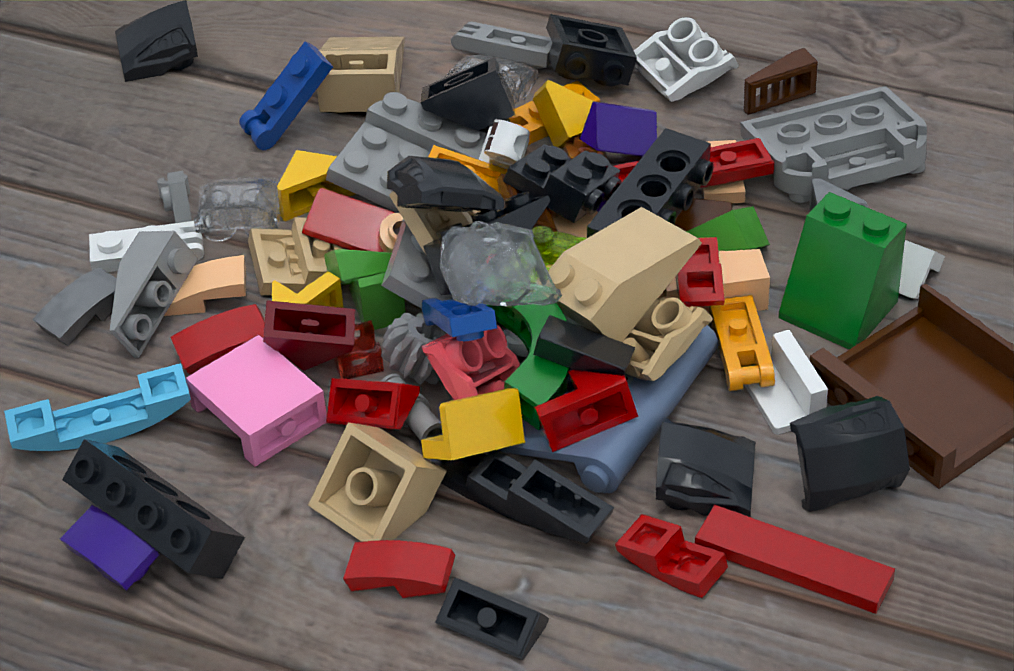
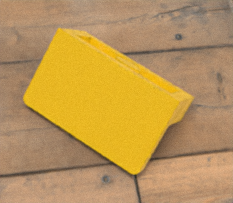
(477, 425)

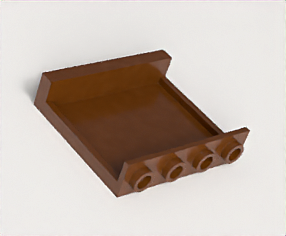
(944, 379)

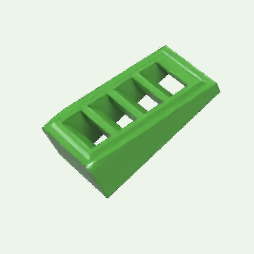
(355, 264)

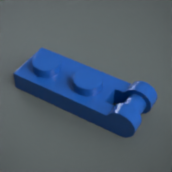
(286, 97)
(459, 319)

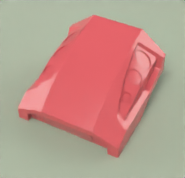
(473, 365)

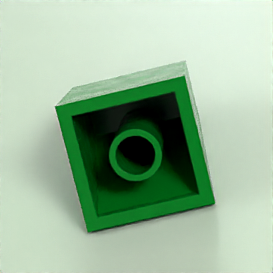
(844, 271)

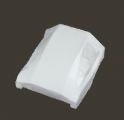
(682, 59)

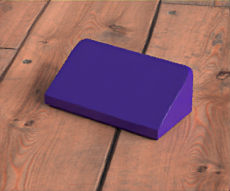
(620, 129)

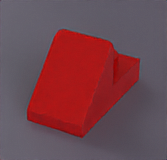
(593, 407)

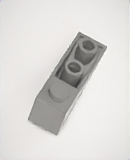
(147, 285)

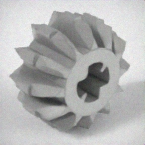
(404, 349)

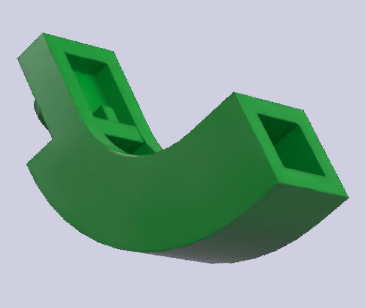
(536, 377)

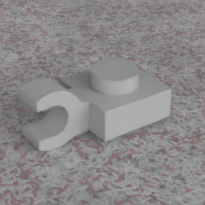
(175, 195)

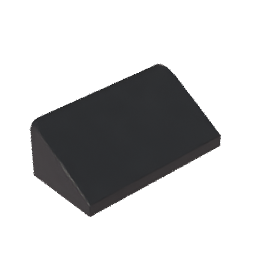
(582, 348)
(491, 619)

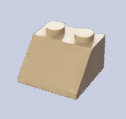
(375, 484)

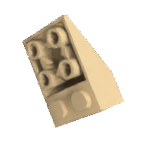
(360, 73)

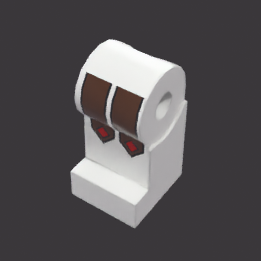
(504, 144)

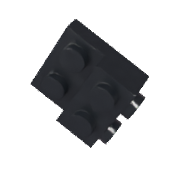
(590, 51)
(572, 185)

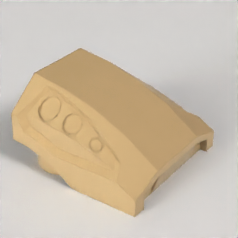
(663, 336)

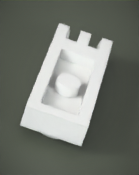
(110, 246)

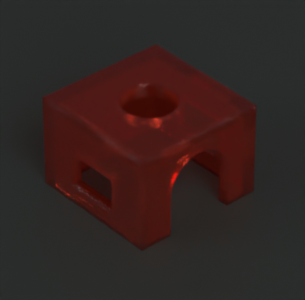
(364, 347)

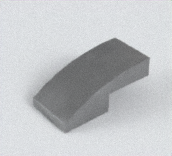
(77, 304)

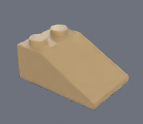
(620, 272)

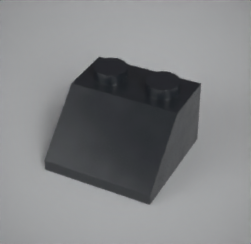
(471, 96)

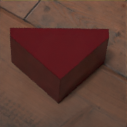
(308, 332)

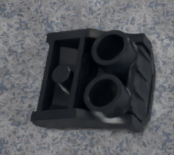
(157, 42)
(441, 184)
(850, 451)
(704, 469)

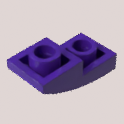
(110, 547)

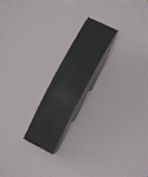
(527, 494)

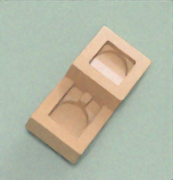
(210, 281)

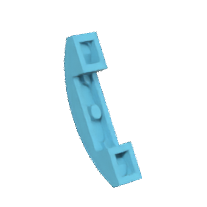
(100, 420)

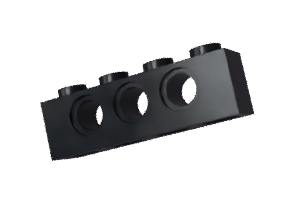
(660, 181)
(153, 509)

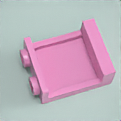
(259, 398)

